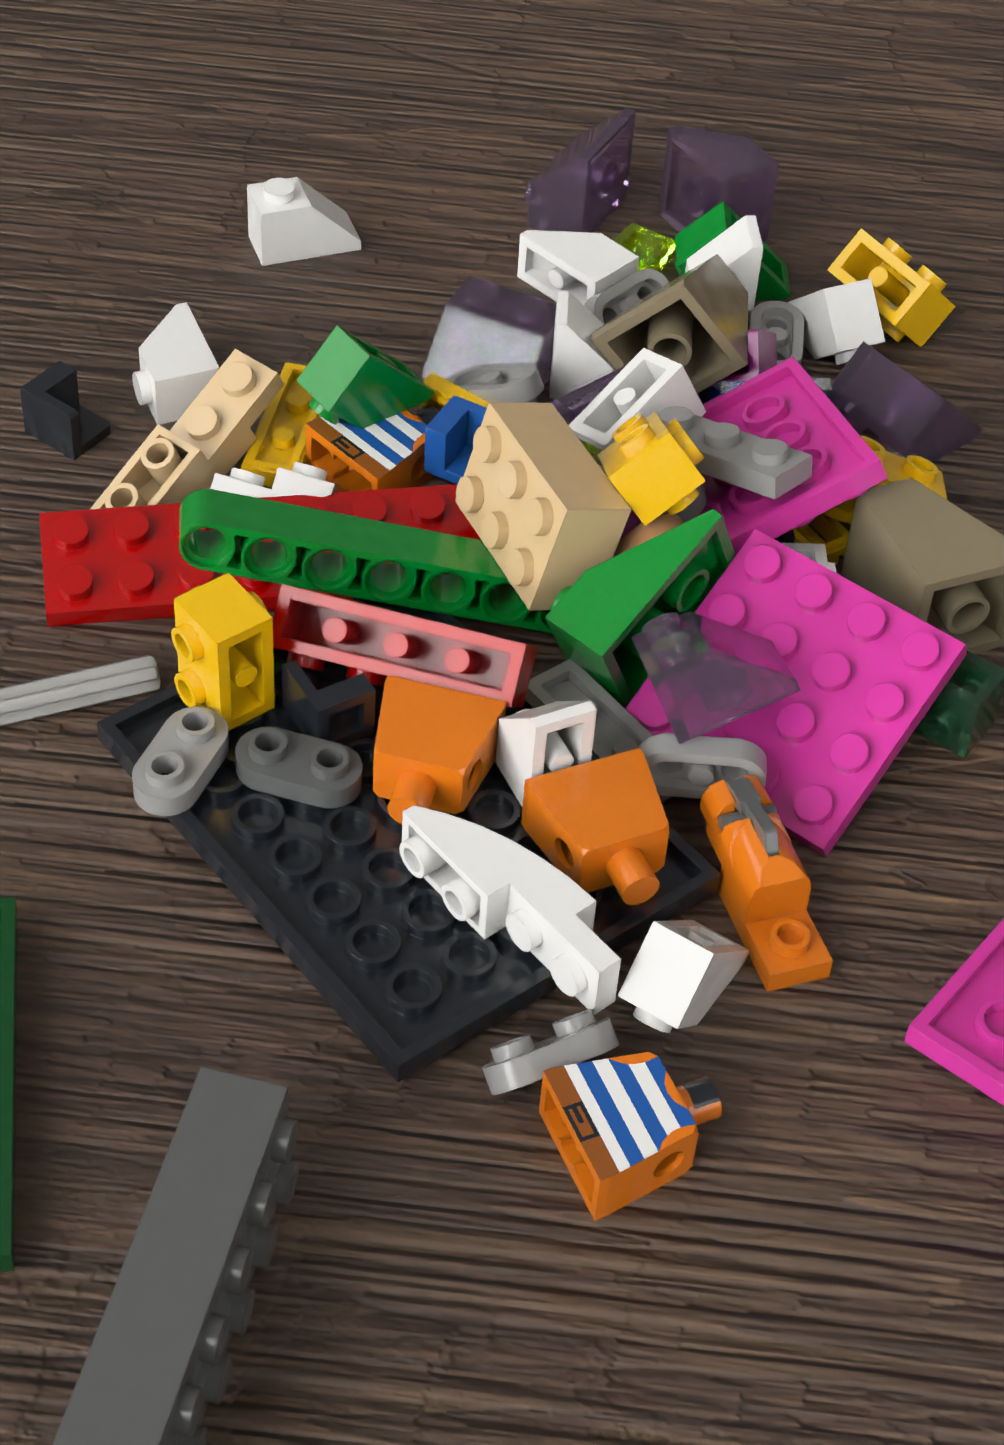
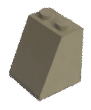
(690, 320)
(929, 561)

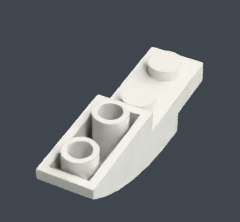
(508, 886)

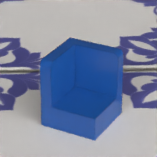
(451, 438)

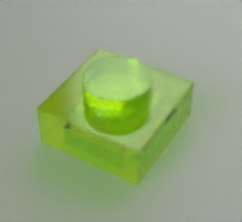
(652, 248)

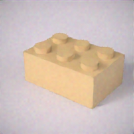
(539, 500)

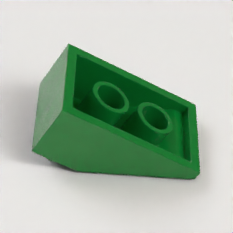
(622, 594)

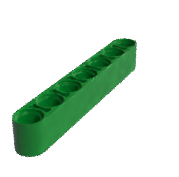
(355, 567)

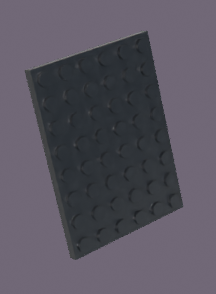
(353, 912)

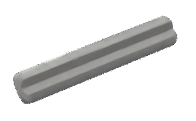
(78, 689)

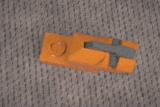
(763, 884)

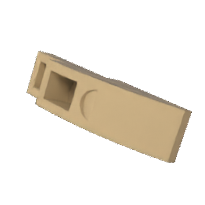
(201, 443)

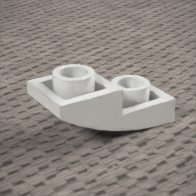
(300, 481)

